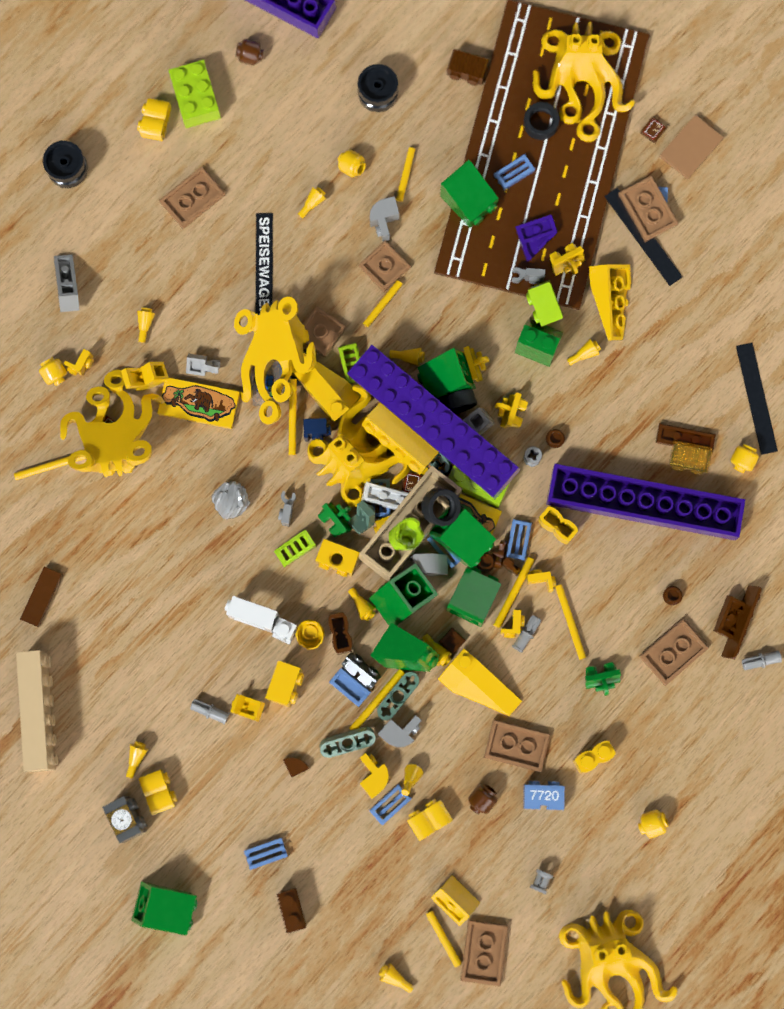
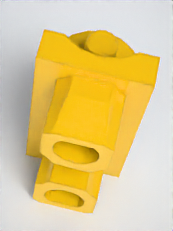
(568, 261)
(474, 362)
(508, 410)

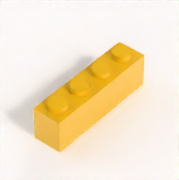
(399, 438)

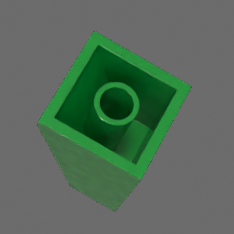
(469, 194)
(538, 342)
(446, 374)
(464, 538)
(403, 595)
(474, 596)
(404, 651)
(164, 909)

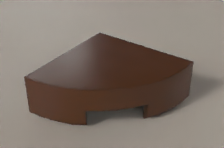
(509, 565)
(295, 766)

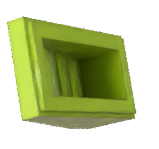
(341, 349)
(311, 545)

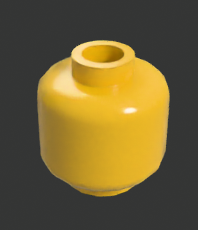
(351, 163)
(53, 371)
(744, 458)
(653, 823)

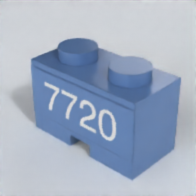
(549, 795)

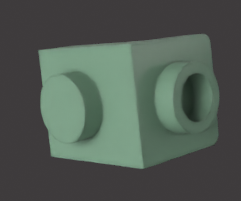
(364, 518)

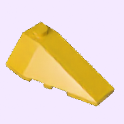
(609, 289)
(328, 390)
(474, 681)

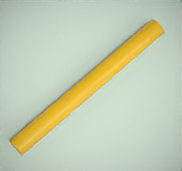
(292, 418)
(44, 467)
(513, 593)
(570, 622)
(377, 700)

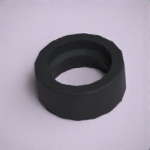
(541, 107)
(460, 401)
(454, 507)

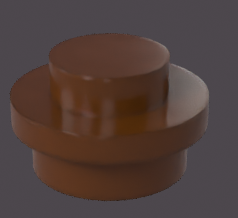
(555, 438)
(487, 563)
(672, 595)

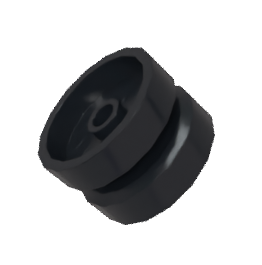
(377, 88)
(65, 164)

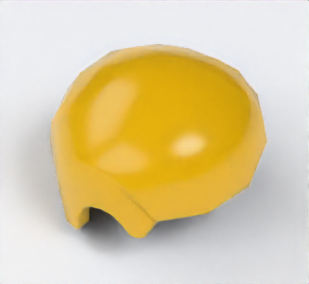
(310, 634)

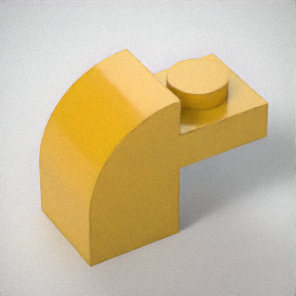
(145, 377)
(377, 780)

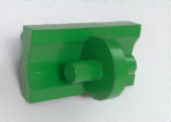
(338, 515)
(604, 680)

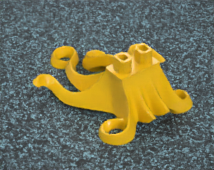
(582, 60)
(276, 337)
(111, 445)
(351, 456)
(607, 954)

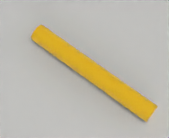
(405, 174)
(381, 305)
(443, 938)

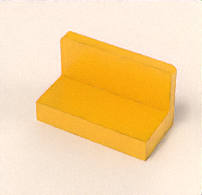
(455, 900)

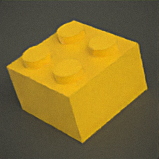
(284, 684)

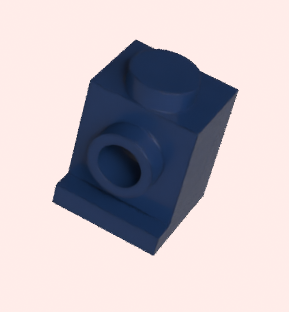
(316, 428)

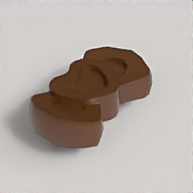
(500, 554)

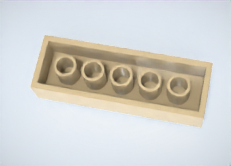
(378, 552)
(36, 711)

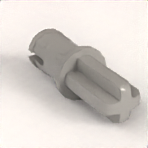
(526, 634)
(761, 660)
(209, 711)

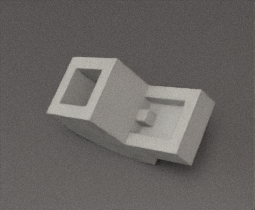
(382, 213)
(429, 564)
(396, 736)

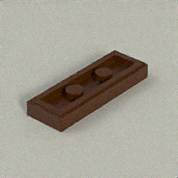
(667, 434)
(41, 596)

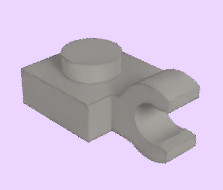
(532, 275)
(199, 365)
(286, 513)

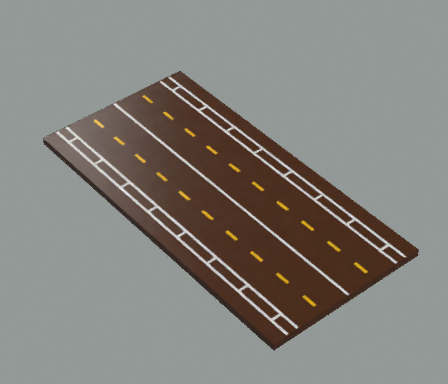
(568, 172)

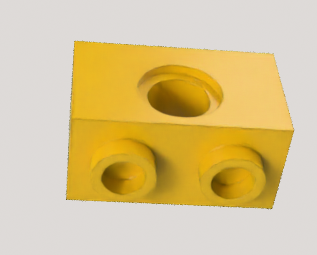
(329, 549)

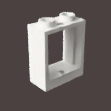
(251, 614)

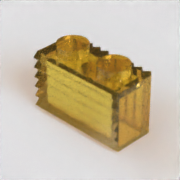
(690, 457)

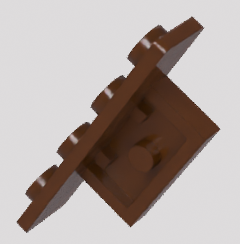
(735, 620)

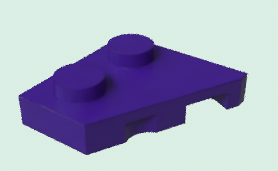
(535, 235)

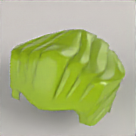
(406, 534)

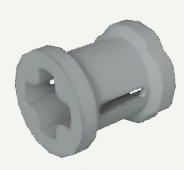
(529, 461)
(546, 878)

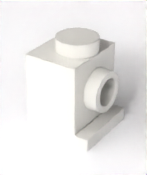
(284, 630)

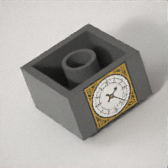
(125, 819)

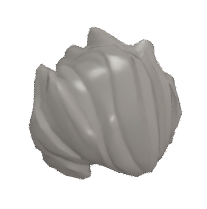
(230, 500)

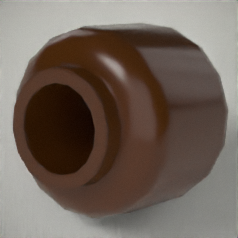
(249, 52)
(482, 799)

